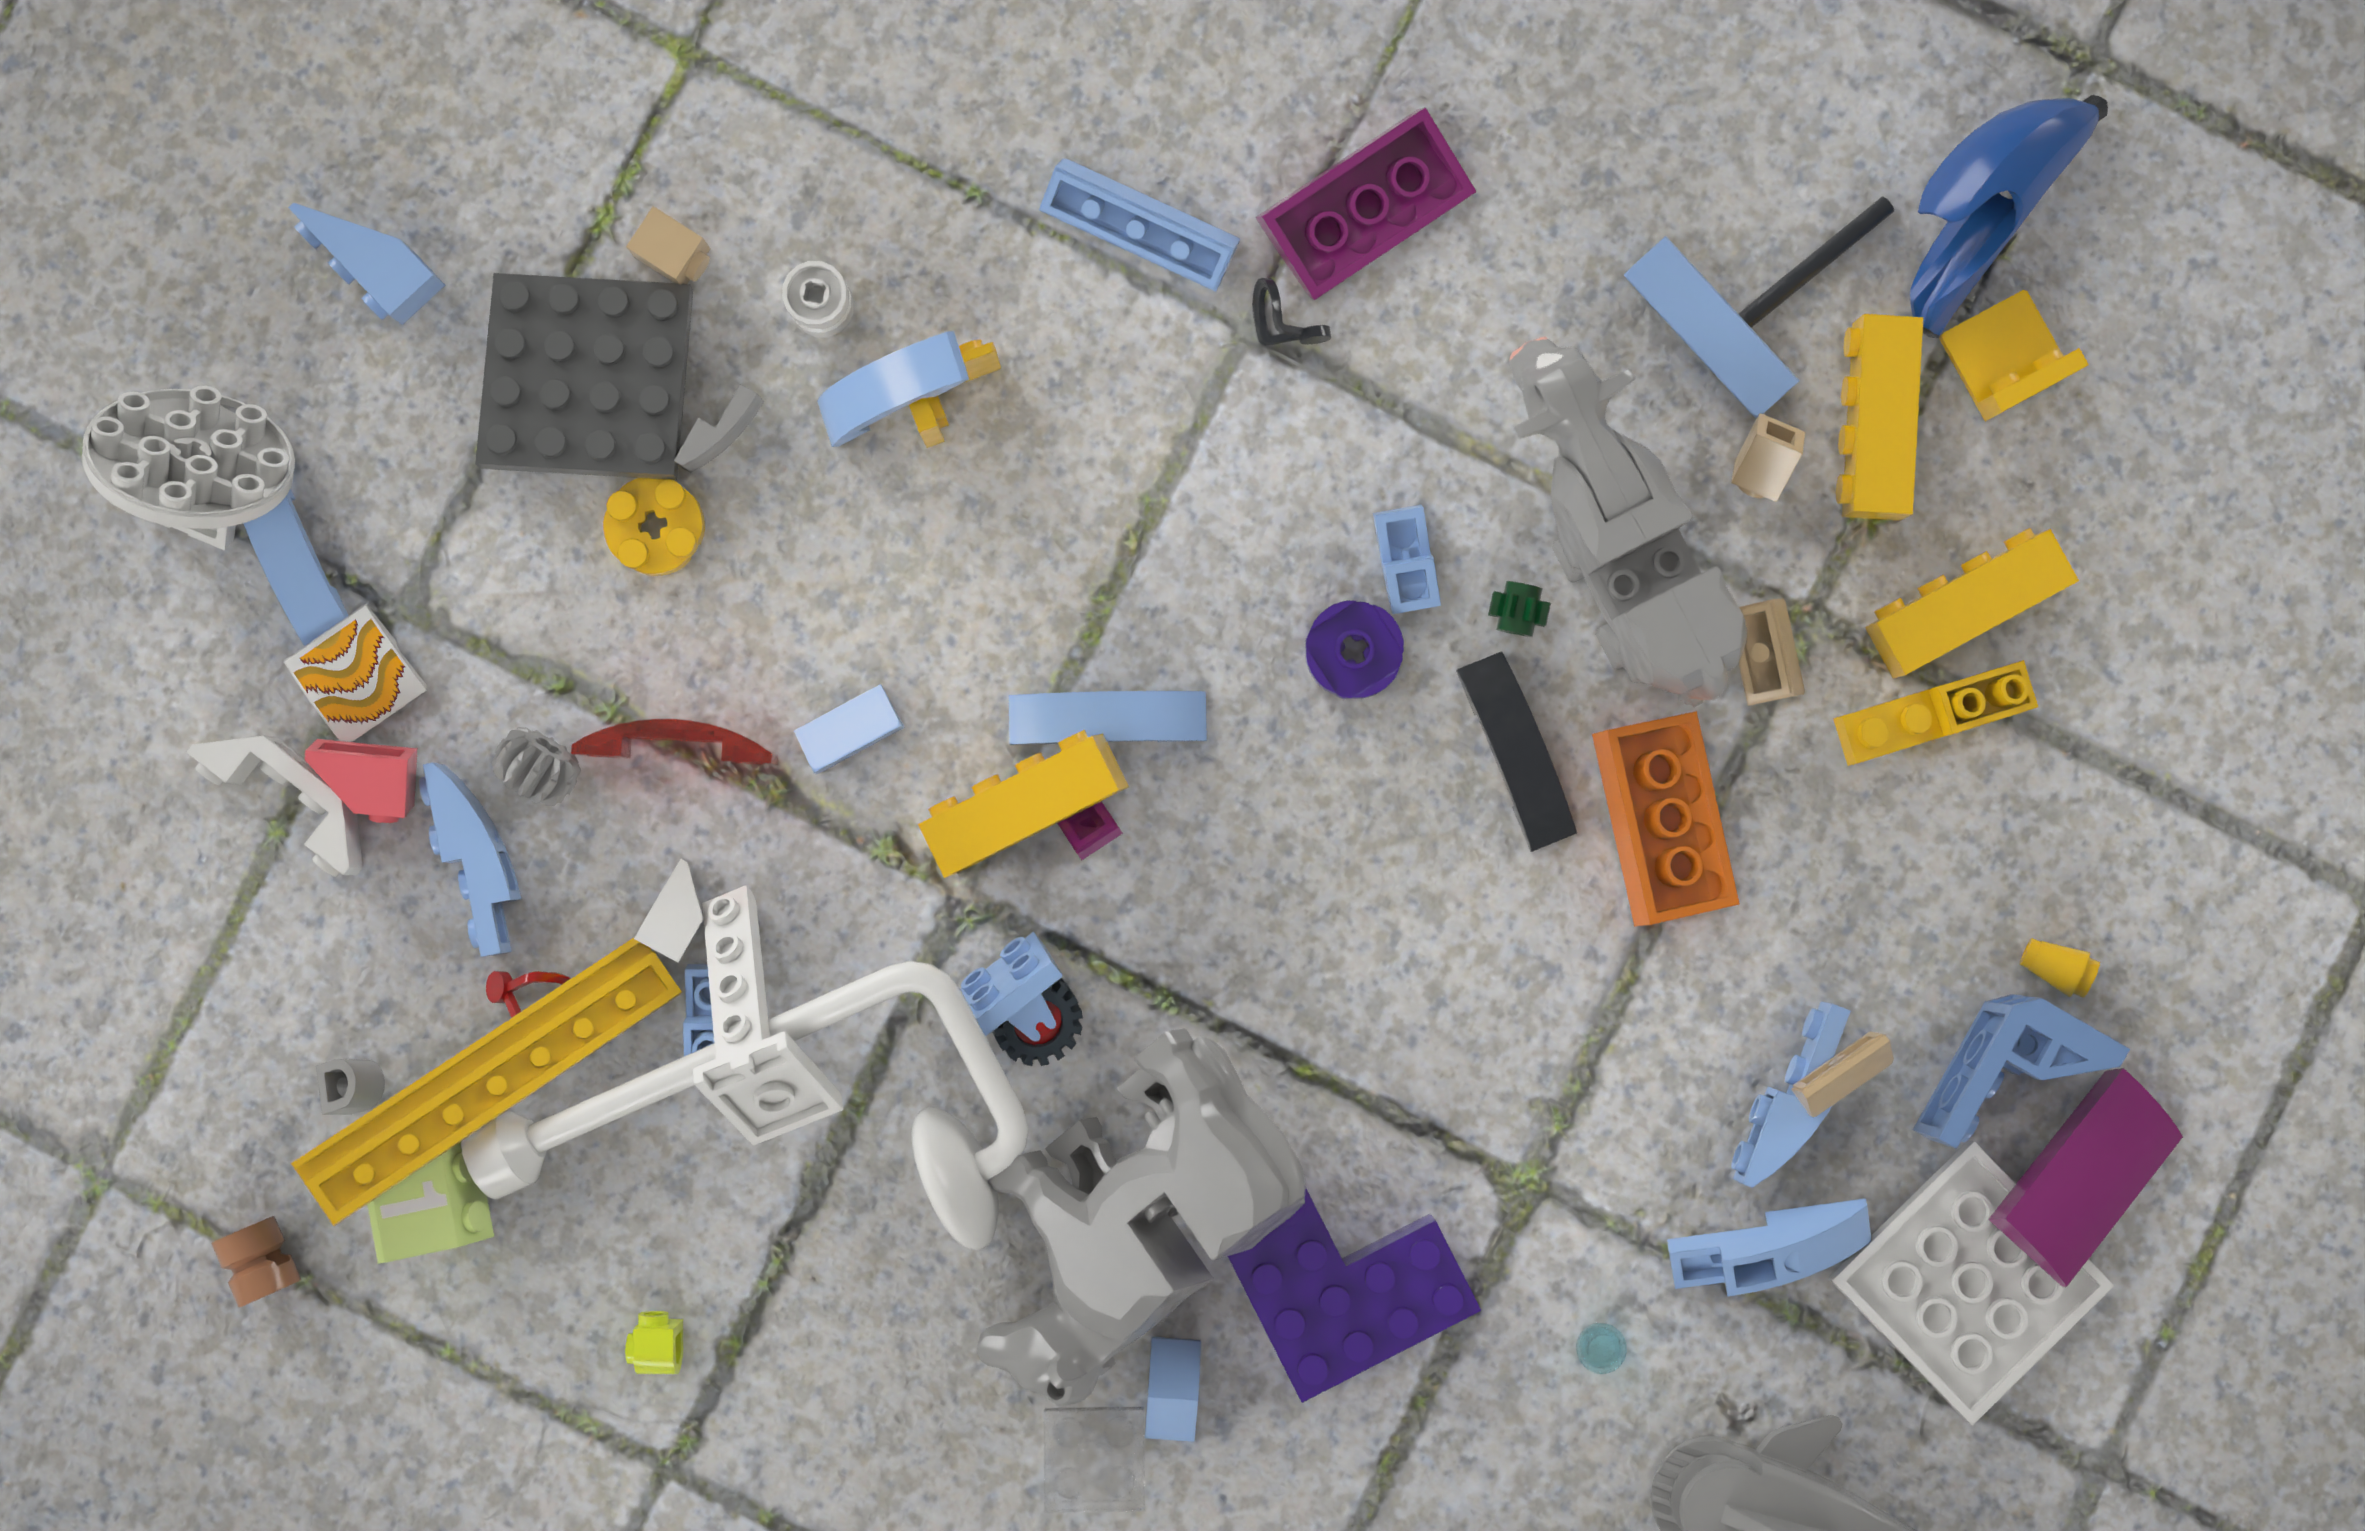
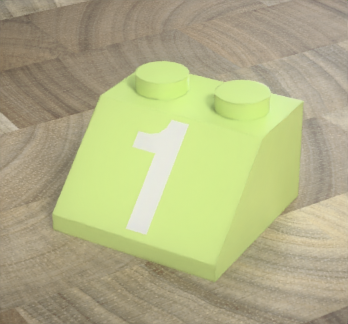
(430, 1211)

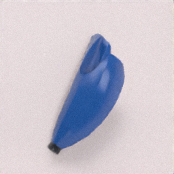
(2012, 153)

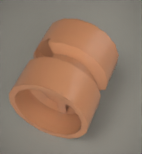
(256, 1261)

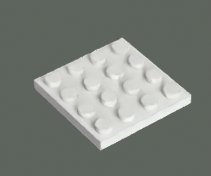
(1960, 1291)

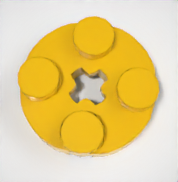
(677, 541)

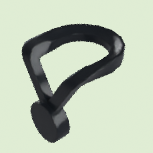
(1307, 335)

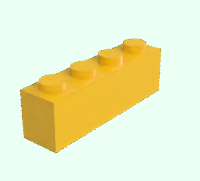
(1880, 417)
(1970, 603)
(1023, 804)

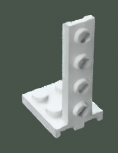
(756, 1079)

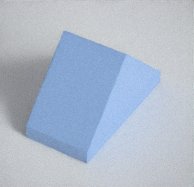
(1173, 1389)

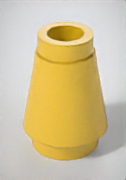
(2061, 966)

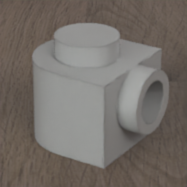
(349, 1086)

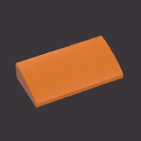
(1665, 819)

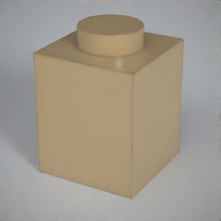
(669, 248)
(1768, 458)

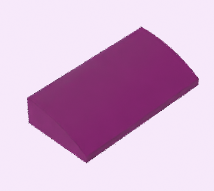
(1366, 203)
(2087, 1175)

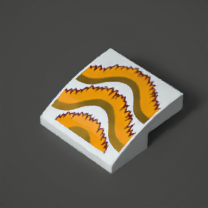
(355, 675)

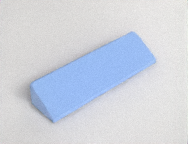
(1139, 224)
(1711, 327)

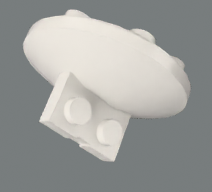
(189, 460)

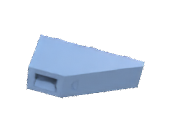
(383, 265)

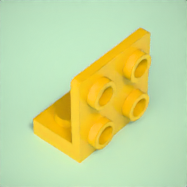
(2007, 355)
(929, 413)

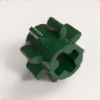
(1519, 609)

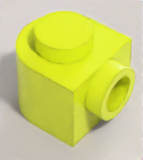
(655, 1344)

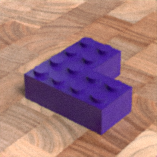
(1355, 1311)

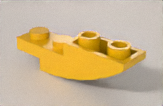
(1935, 713)

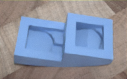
(1406, 559)

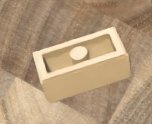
(1770, 657)
(1844, 1073)

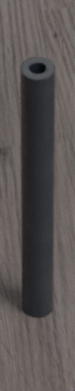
(1817, 261)

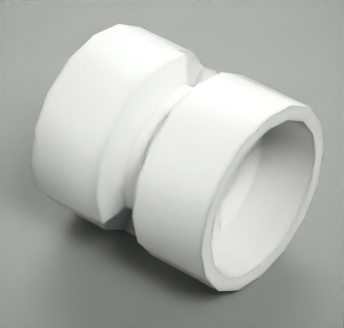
(818, 299)

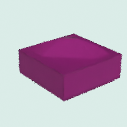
(1090, 830)

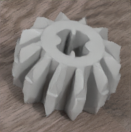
(535, 766)

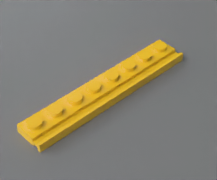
(485, 1080)

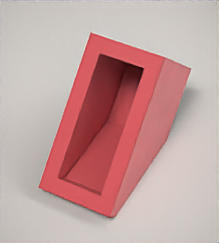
(367, 776)

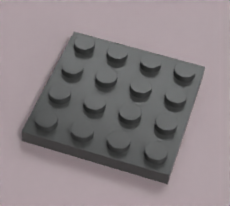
(584, 376)

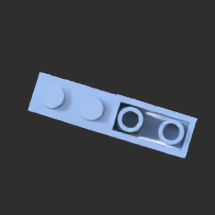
(469, 836)
(1778, 1117)
(1769, 1256)

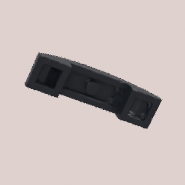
(1518, 750)

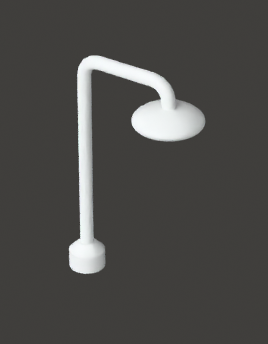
(949, 1159)

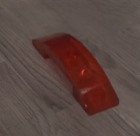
(616, 740)

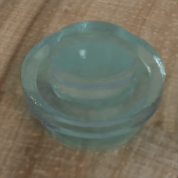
(1601, 1348)

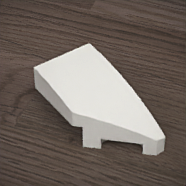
(673, 916)

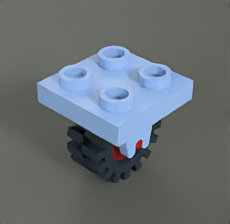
(1025, 1002)

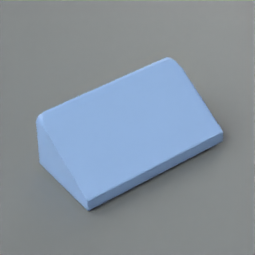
(848, 729)

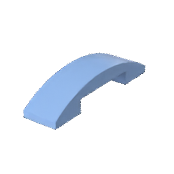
(890, 385)
(295, 571)
(1116, 714)

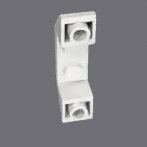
(337, 836)

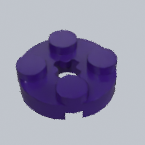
(1381, 656)

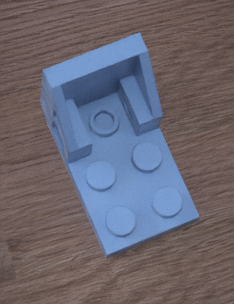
(2020, 1037)

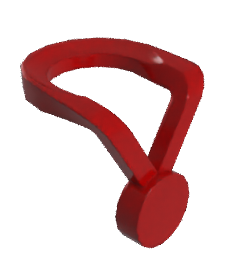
(501, 986)

